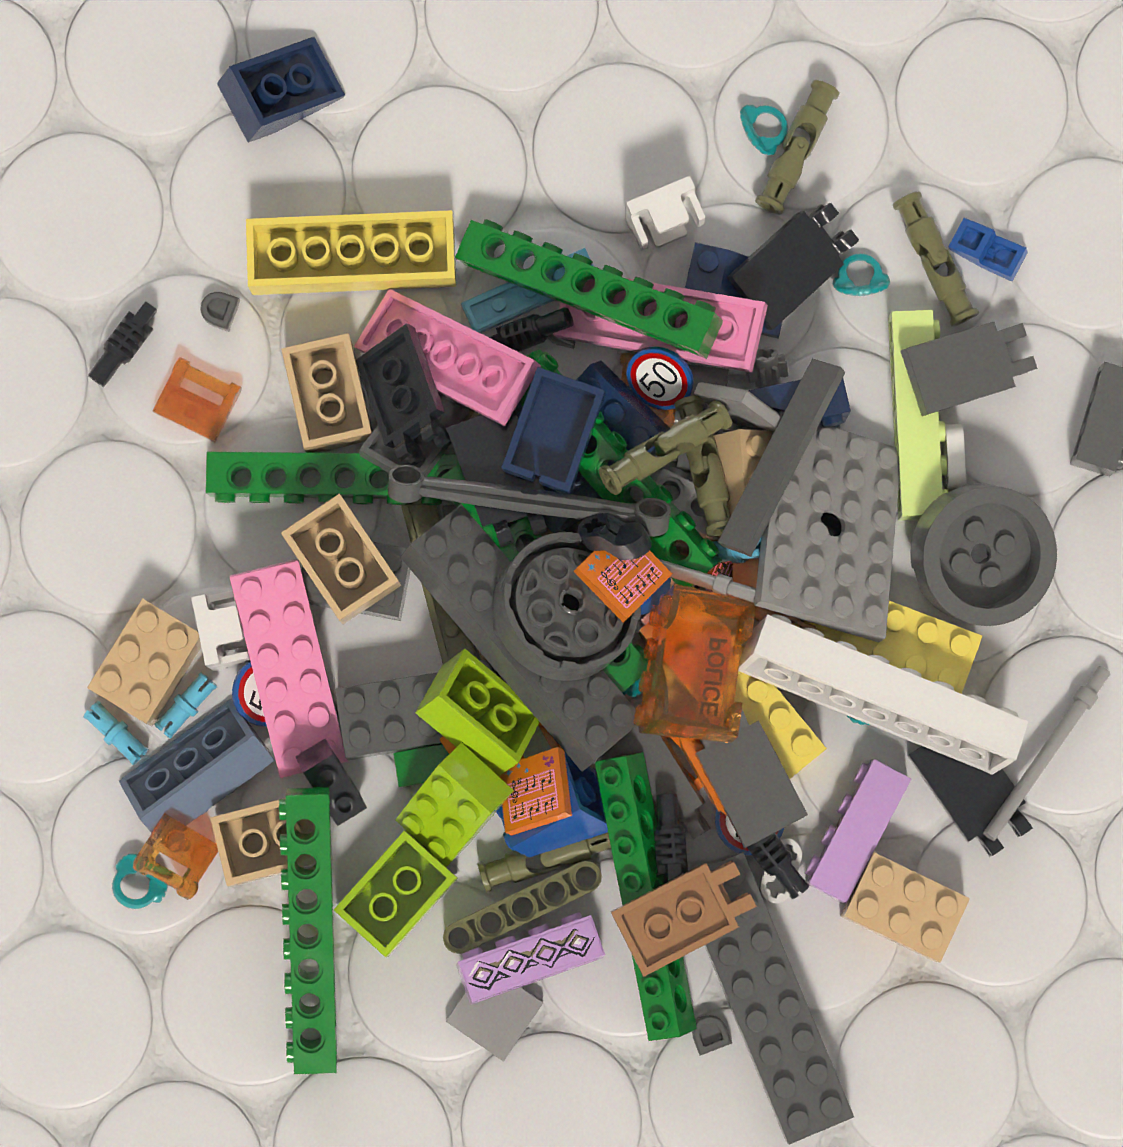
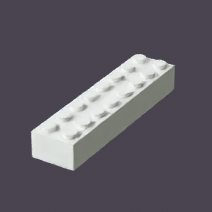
(882, 694)

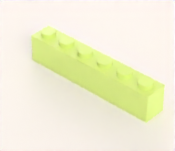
(915, 436)

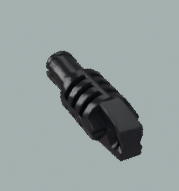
(532, 329)
(123, 343)
(669, 839)
(777, 861)

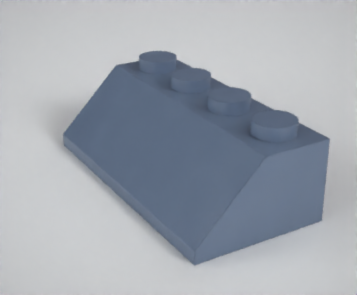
(197, 768)

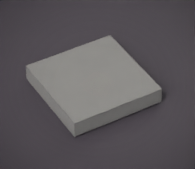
(741, 405)
(497, 1020)

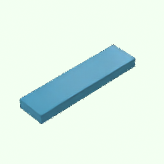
(506, 303)

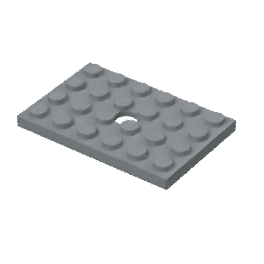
(828, 577)

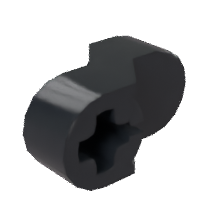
(618, 538)

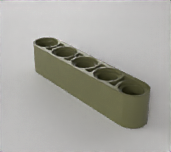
(505, 911)

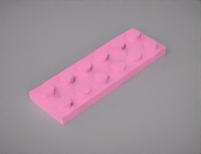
(732, 349)
(461, 361)
(286, 662)

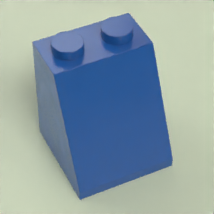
(586, 819)

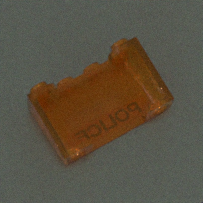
(694, 665)

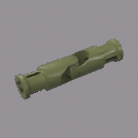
(788, 167)
(928, 245)
(681, 438)
(704, 461)
(514, 864)

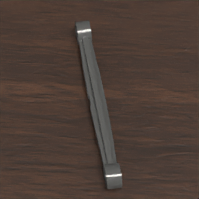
(409, 484)

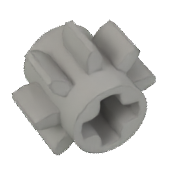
(768, 368)

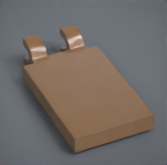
(680, 916)

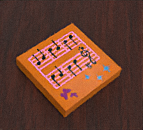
(622, 583)
(538, 793)

